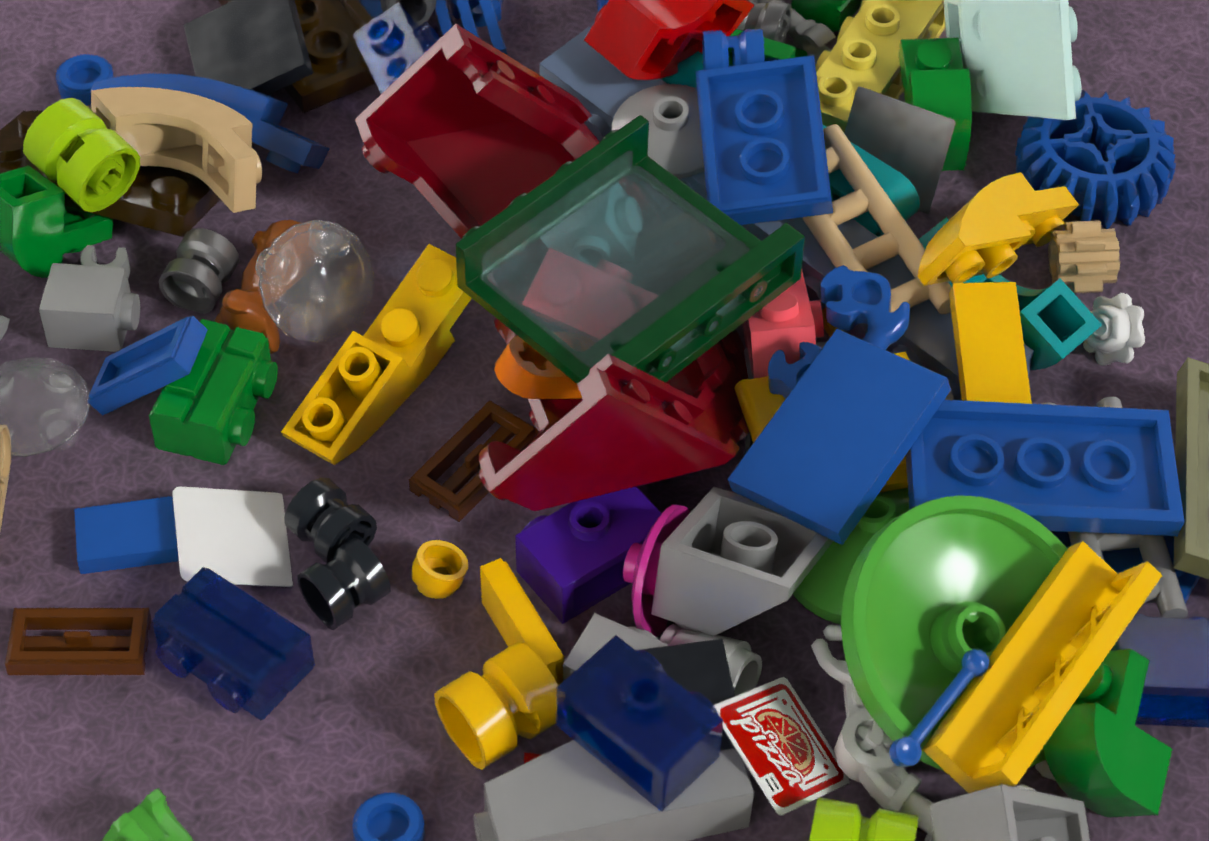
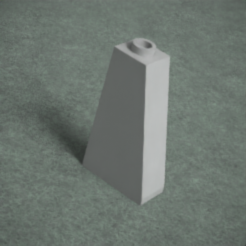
(580, 799)

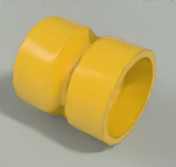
(490, 710)

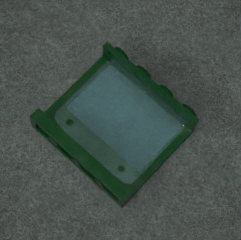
(622, 263)

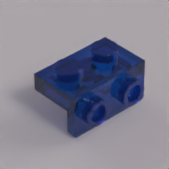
(393, 44)

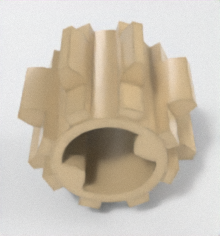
(1084, 256)

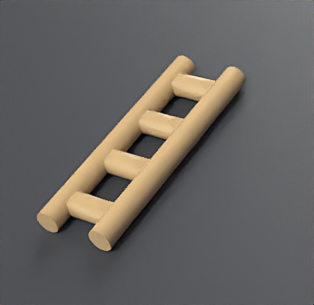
(897, 236)

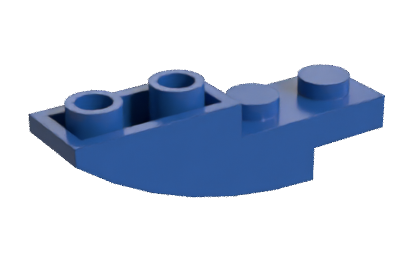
(285, 146)

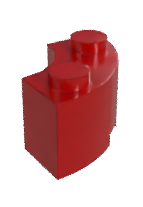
(654, 35)

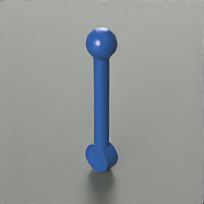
(907, 750)

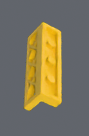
(1039, 669)

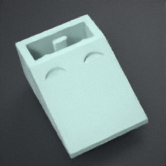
(1017, 55)

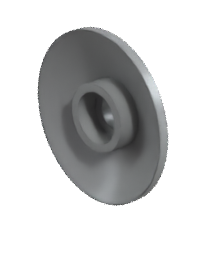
(673, 126)

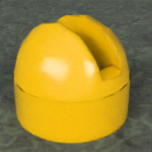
(433, 564)

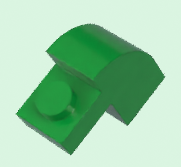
(937, 82)
(39, 226)
(1100, 751)

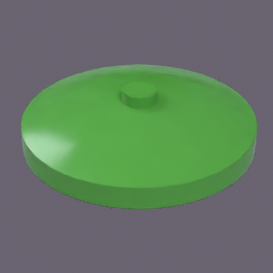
(929, 593)

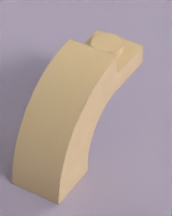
(186, 135)

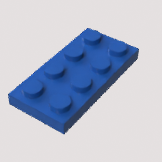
(1054, 463)

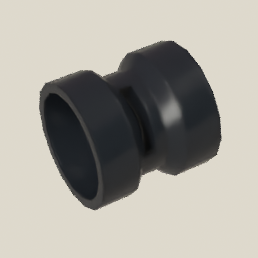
(325, 518)
(343, 583)

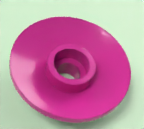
(642, 567)

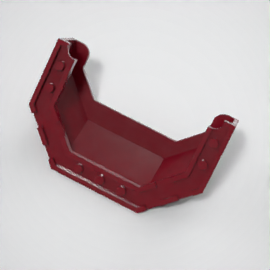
(472, 139)

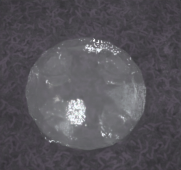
(315, 280)
(42, 405)

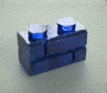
(232, 644)

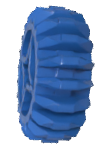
(1106, 158)

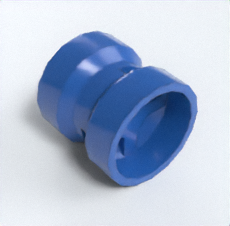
(746, 48)

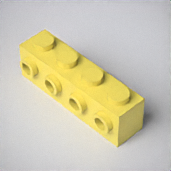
(869, 52)

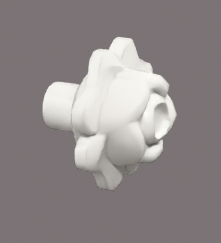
(1119, 330)

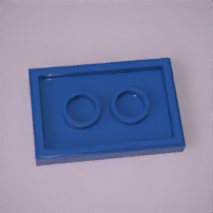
(764, 140)
(839, 435)

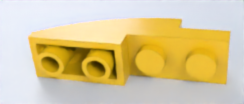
(991, 228)
(383, 366)

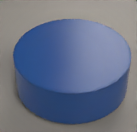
(78, 75)
(388, 819)

